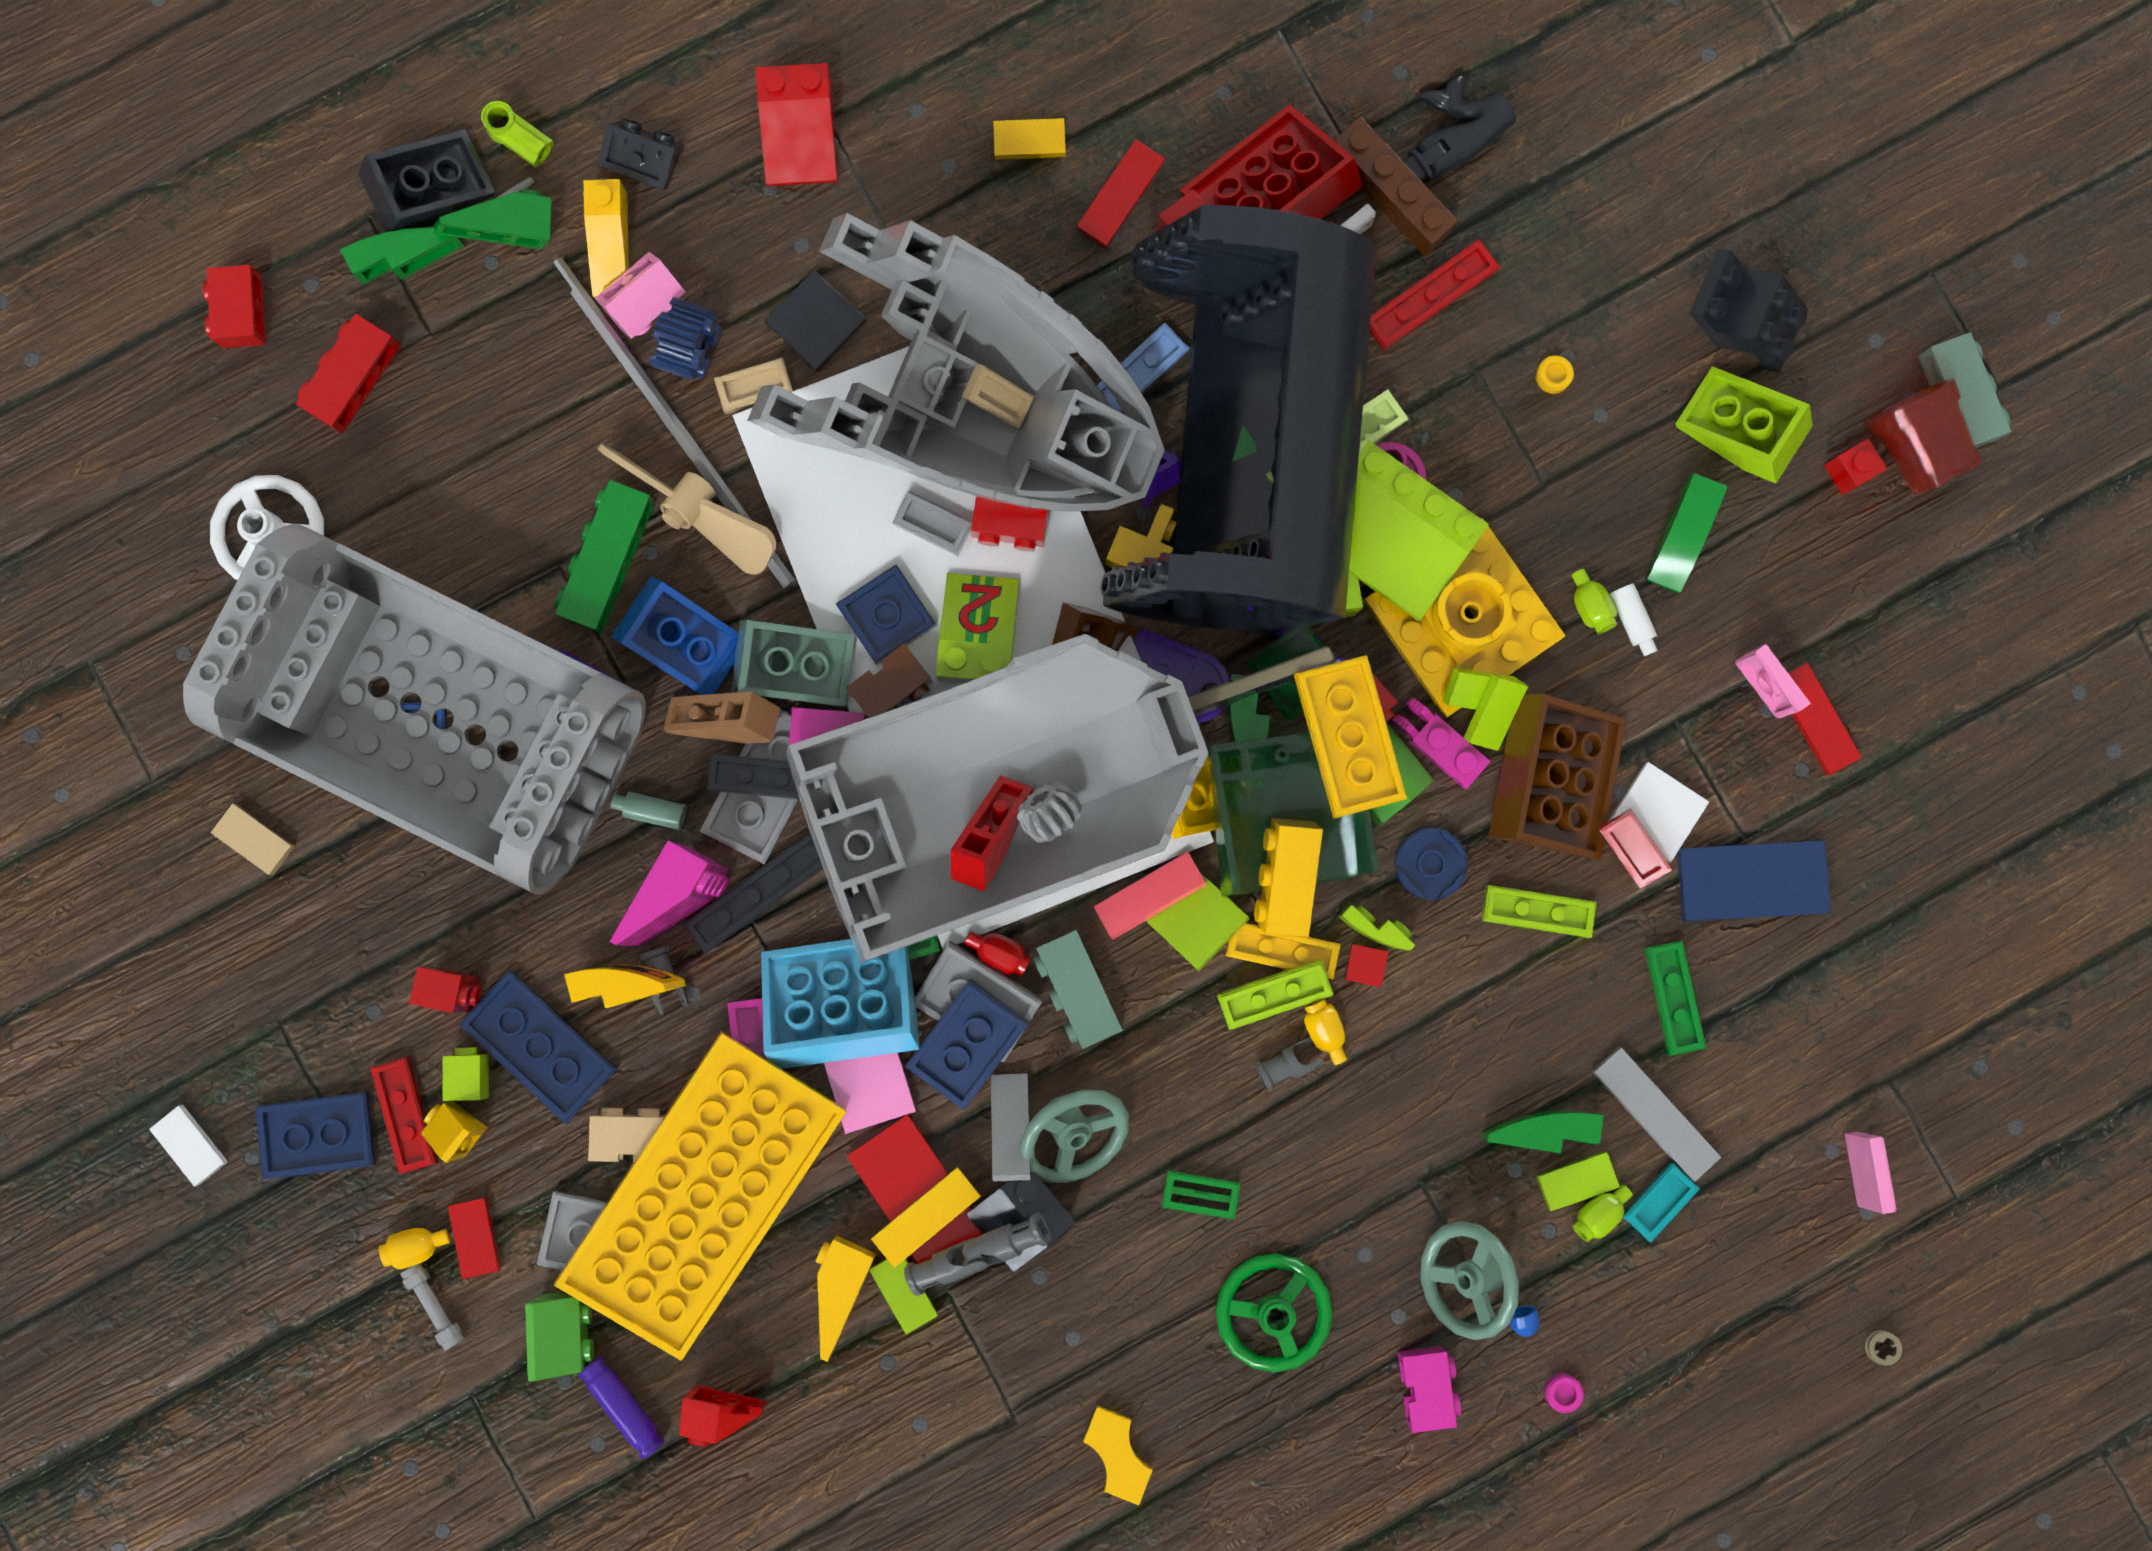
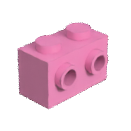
(640, 295)

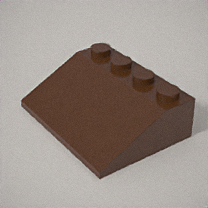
(1557, 776)

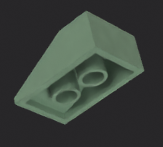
(793, 662)

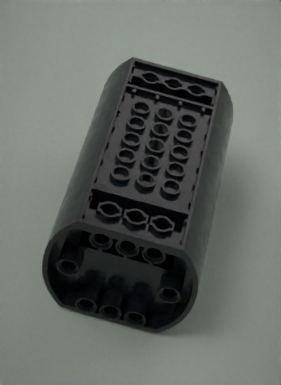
(1287, 359)

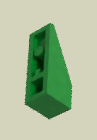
(510, 219)

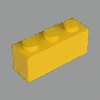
(1288, 877)

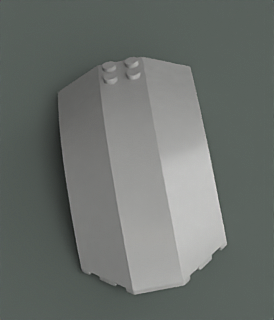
(905, 783)

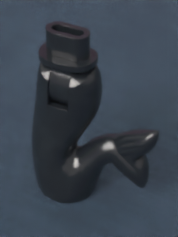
(1456, 144)

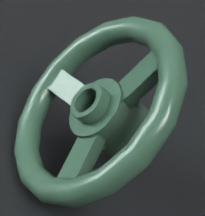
(1072, 1133)
(1474, 1279)

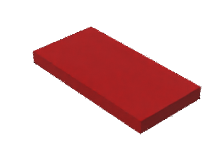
(898, 1171)

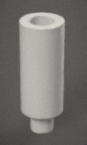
(1635, 618)

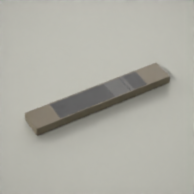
(1259, 681)

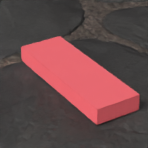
(1150, 895)

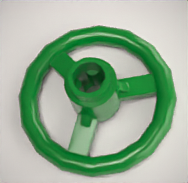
(1284, 1323)

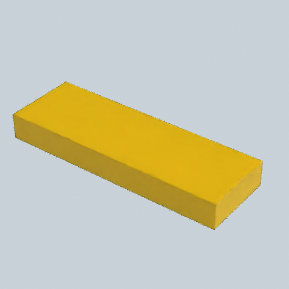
(1281, 950)
(926, 1217)

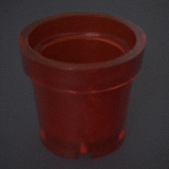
(1927, 436)

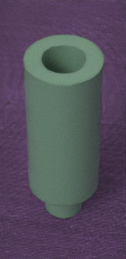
(650, 810)

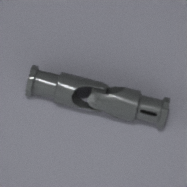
(988, 1249)

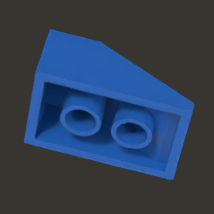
(678, 637)

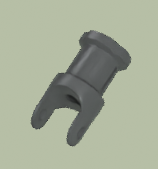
(659, 960)
(1285, 1066)

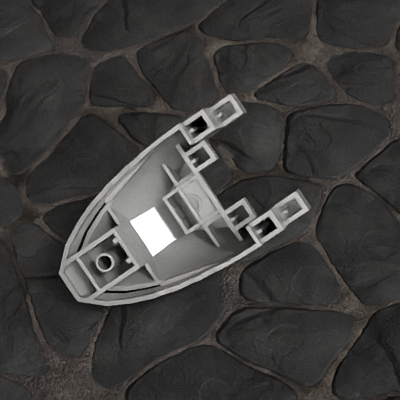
(964, 313)

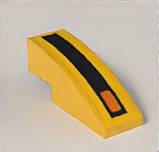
(620, 983)

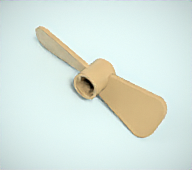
(690, 504)

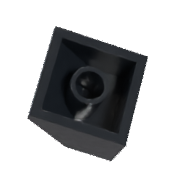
(1015, 1203)

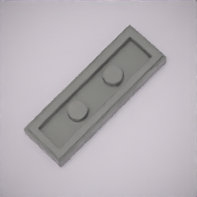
(1009, 1123)

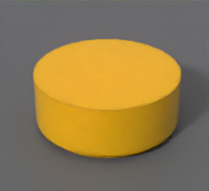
(1554, 374)

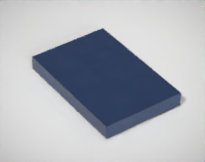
(967, 1044)
(315, 1135)

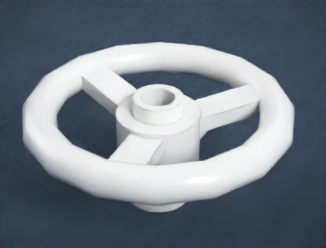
(256, 521)

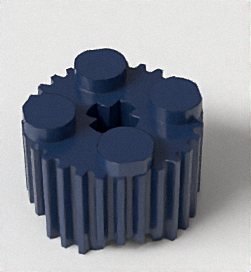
(685, 339)

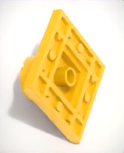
(1503, 636)

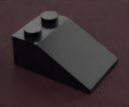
(424, 180)

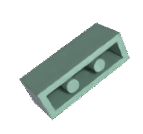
(1962, 360)
(1077, 990)

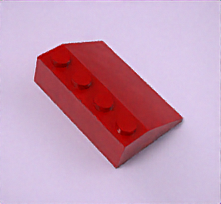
(1281, 168)

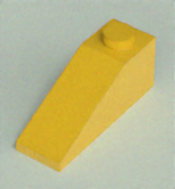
(606, 231)
(839, 1283)

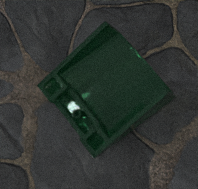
(1283, 782)

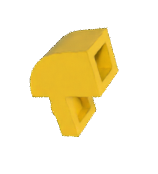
(1134, 547)

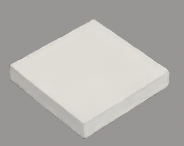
(1663, 807)

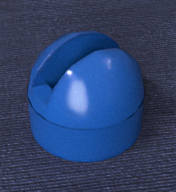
(1525, 1321)

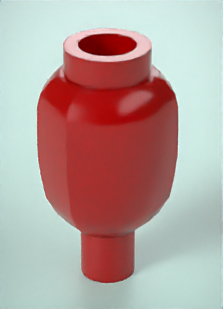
(999, 952)

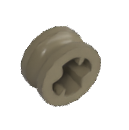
(1885, 1359)

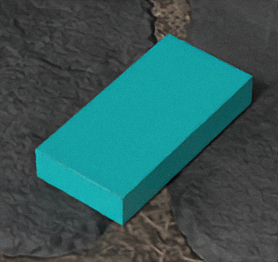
(1660, 1202)

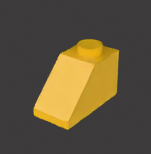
(452, 1131)

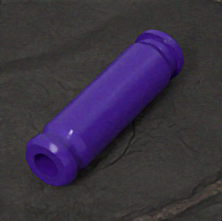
(621, 1407)

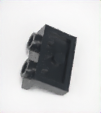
(639, 153)

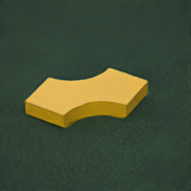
(1125, 1472)

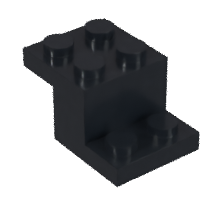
(1749, 311)

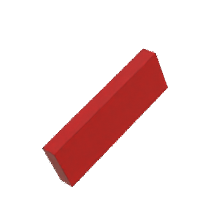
(1120, 194)
(1822, 725)
(403, 1114)

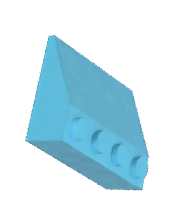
(833, 1007)

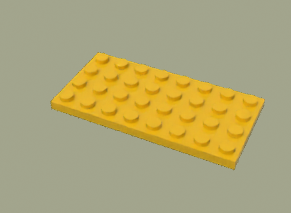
(700, 1196)

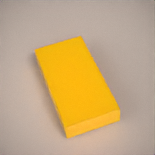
(1029, 139)

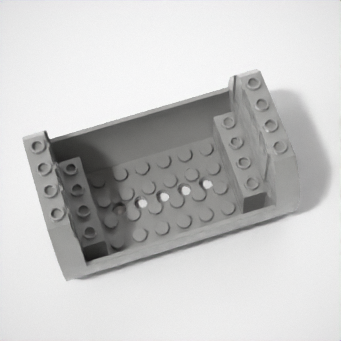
(294, 684)

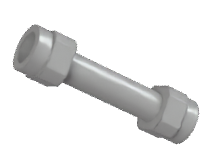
(415, 1279)

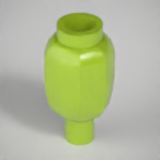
(1594, 603)
(1601, 1214)

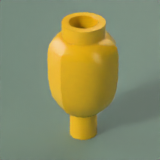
(1326, 1029)
(411, 1247)

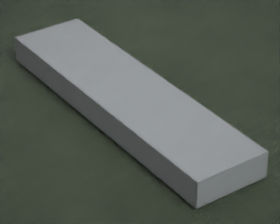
(1656, 1114)

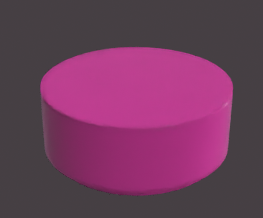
(1563, 1393)

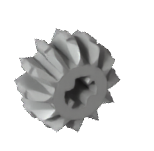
(1049, 811)

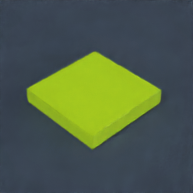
(1199, 924)

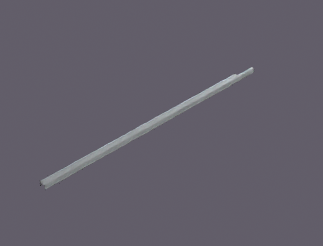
(662, 408)

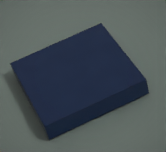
(886, 614)

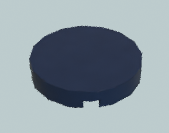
(1431, 864)

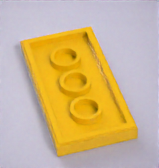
(1350, 736)

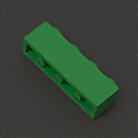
(604, 557)

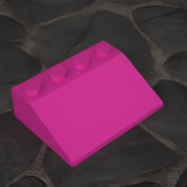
(672, 891)

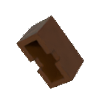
(893, 685)

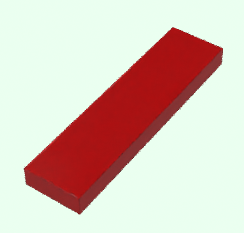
(1432, 294)

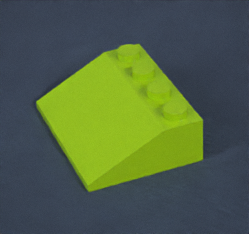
(1406, 533)

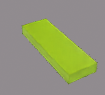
(1539, 911)
(1275, 994)

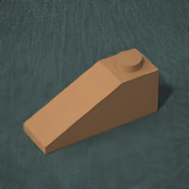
(724, 717)

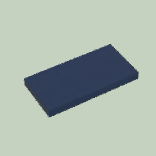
(1753, 881)
(538, 1046)

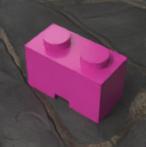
(1431, 1397)

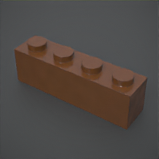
(1397, 189)

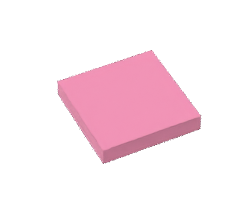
(1772, 682)
(870, 1090)
(1870, 1172)

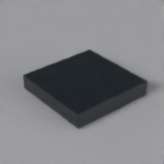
(815, 321)

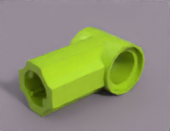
(516, 134)

